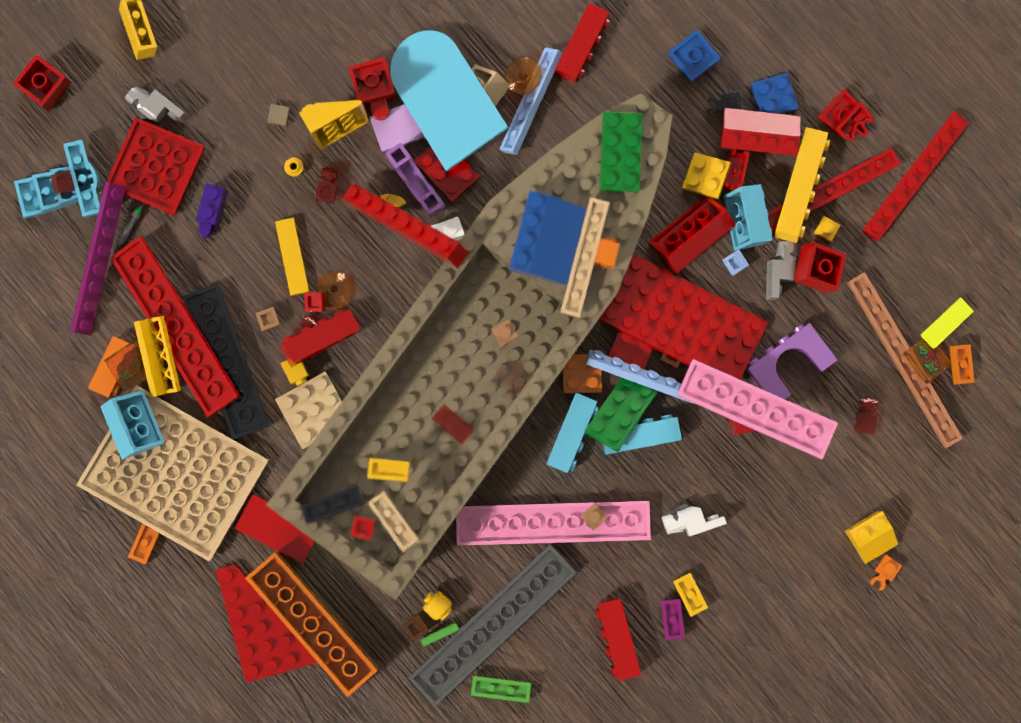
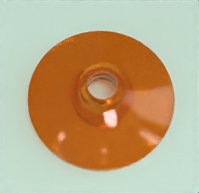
(520, 68)
(345, 289)

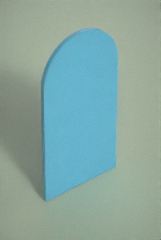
(444, 96)

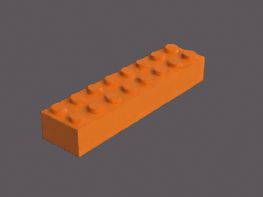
(312, 623)

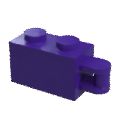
(211, 209)

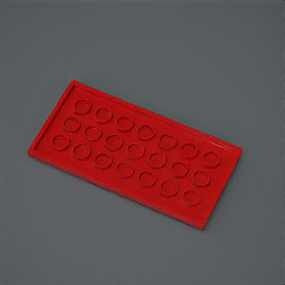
(683, 319)

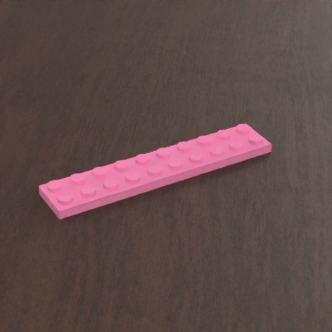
(551, 523)

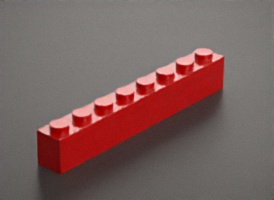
(406, 225)

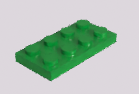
(621, 152)
(620, 413)

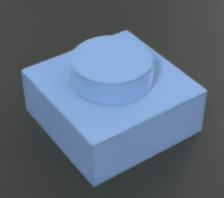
(735, 262)

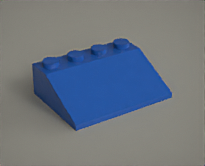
(548, 238)

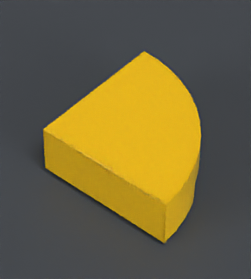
(394, 200)

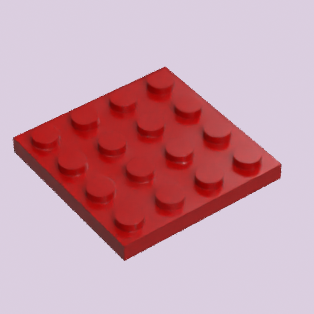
(156, 166)

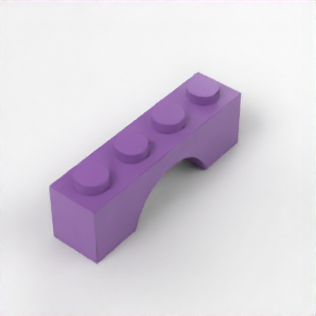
(415, 180)

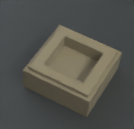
(278, 115)

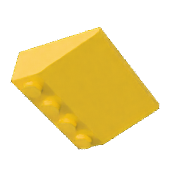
(333, 120)

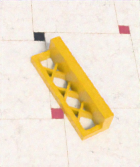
(153, 356)

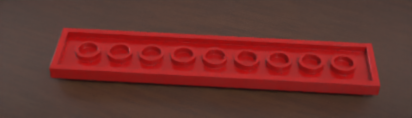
(189, 347)

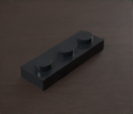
(332, 505)

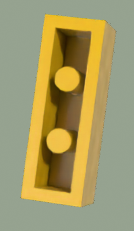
(138, 28)

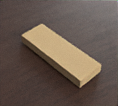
(393, 521)

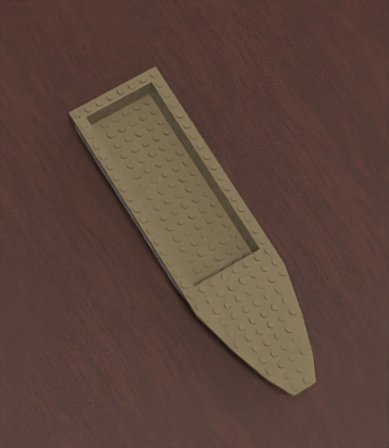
(452, 358)

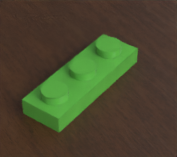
(501, 689)

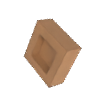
(268, 319)
(504, 333)
(594, 516)

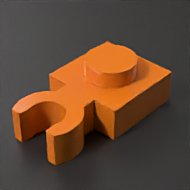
(886, 569)

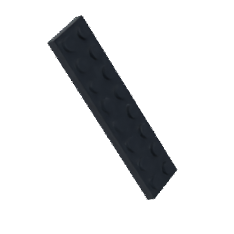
(214, 321)

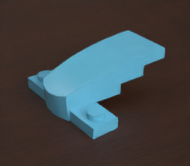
(38, 194)

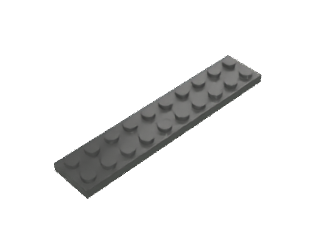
(492, 625)

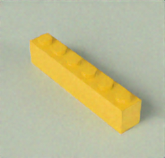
(801, 185)

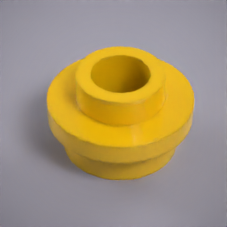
(297, 171)

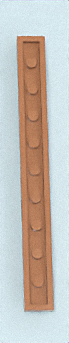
(896, 346)

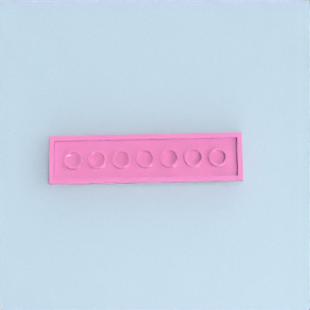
(757, 409)

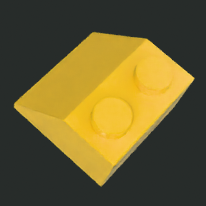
(872, 536)

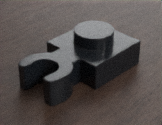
(727, 101)

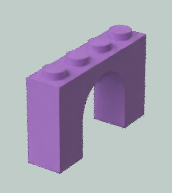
(805, 341)

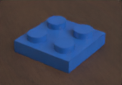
(694, 56)
(774, 95)

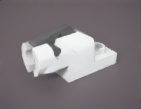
(690, 519)

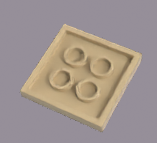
(309, 407)

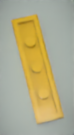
(292, 256)

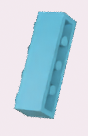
(571, 433)
(651, 434)

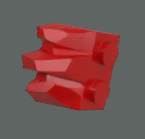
(846, 116)

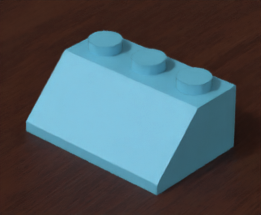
(750, 217)
(132, 424)

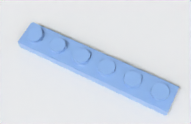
(530, 103)
(633, 373)

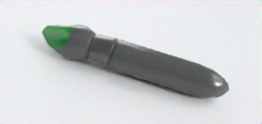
(129, 227)

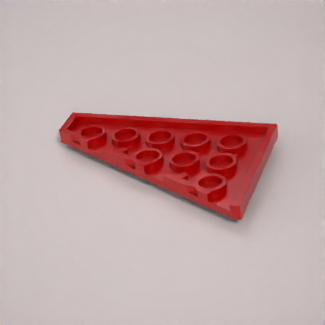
(260, 636)

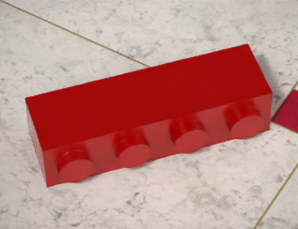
(582, 42)
(319, 338)
(619, 639)

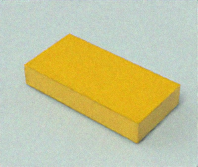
(388, 469)

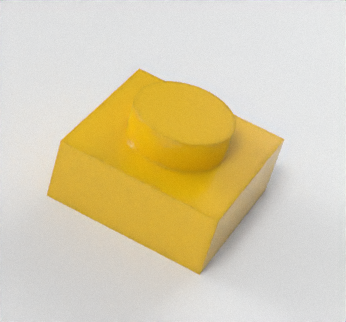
(827, 229)

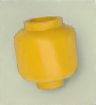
(437, 605)

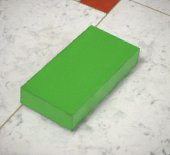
(440, 634)

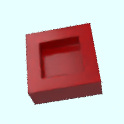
(314, 301)
(363, 528)

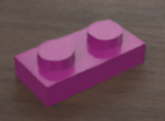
(672, 619)

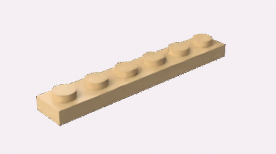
(584, 257)

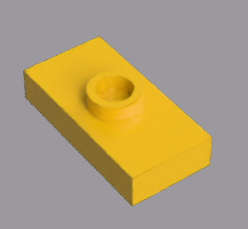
(690, 594)

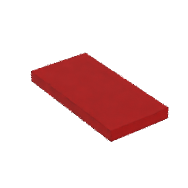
(273, 530)

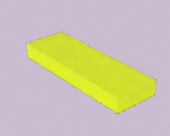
(946, 323)

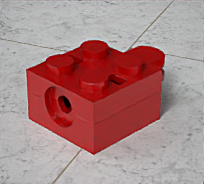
(374, 89)

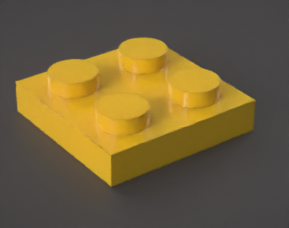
(706, 175)

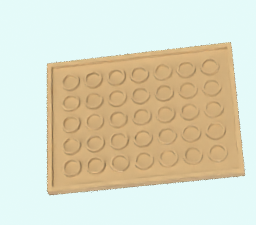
(181, 488)

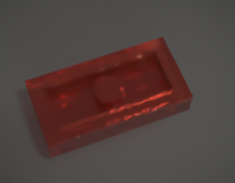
(453, 424)

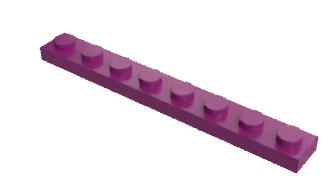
(97, 259)

